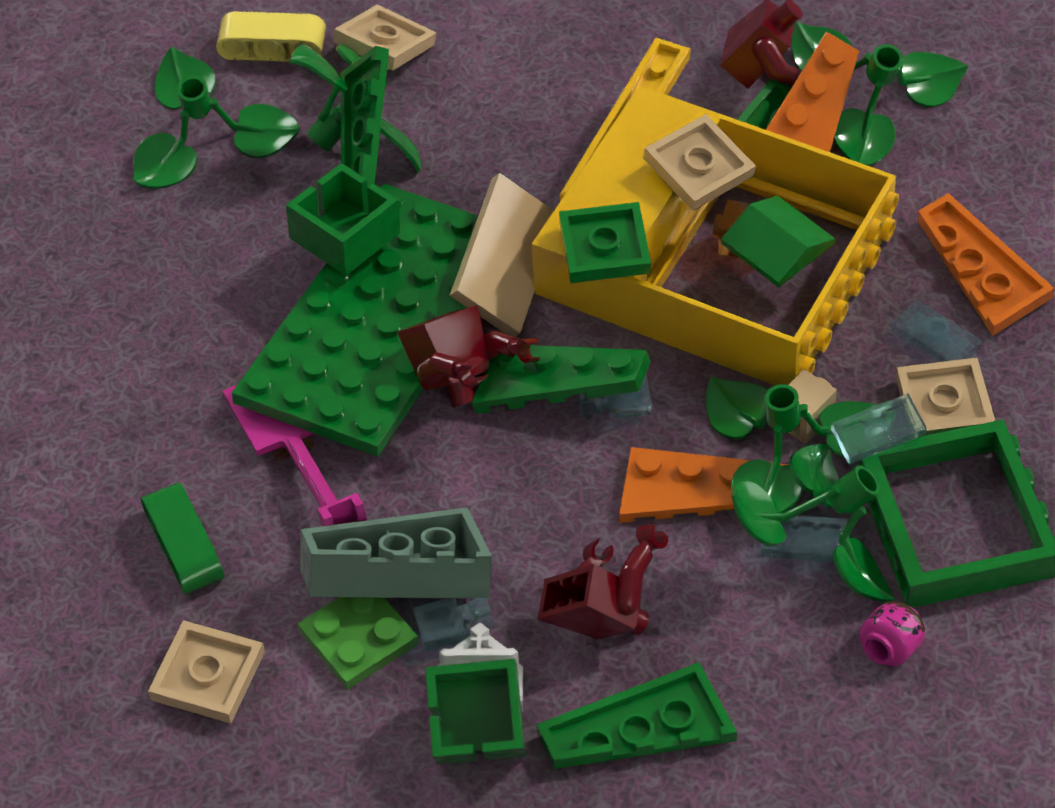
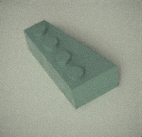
(398, 557)

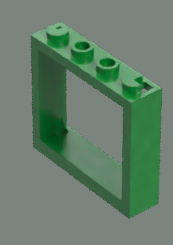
(975, 577)

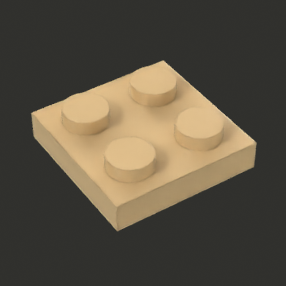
(387, 30)
(699, 162)
(947, 394)
(206, 671)

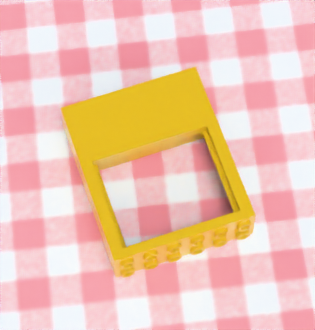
(784, 168)

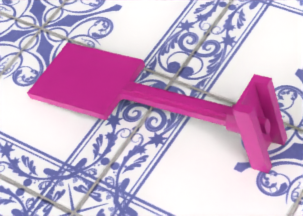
(270, 434)

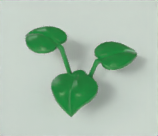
(928, 81)
(188, 85)
(327, 128)
(741, 406)
(816, 474)

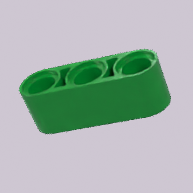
(182, 538)

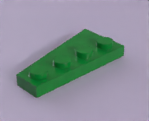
(363, 112)
(560, 375)
(644, 720)

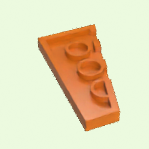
(818, 95)
(985, 268)
(676, 483)

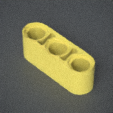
(268, 35)

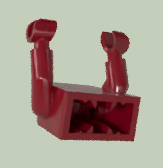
(759, 43)
(453, 350)
(596, 600)

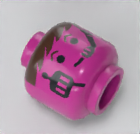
(892, 633)

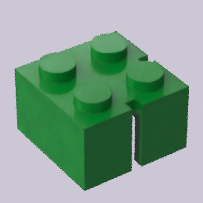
(344, 231)
(477, 711)

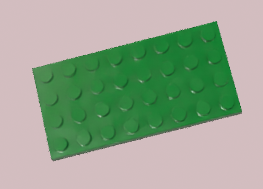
(338, 351)

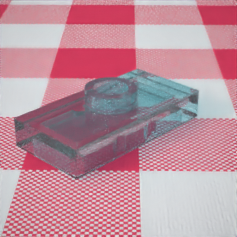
(935, 334)
(878, 428)
(808, 539)

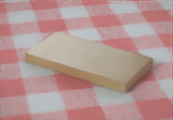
(499, 258)

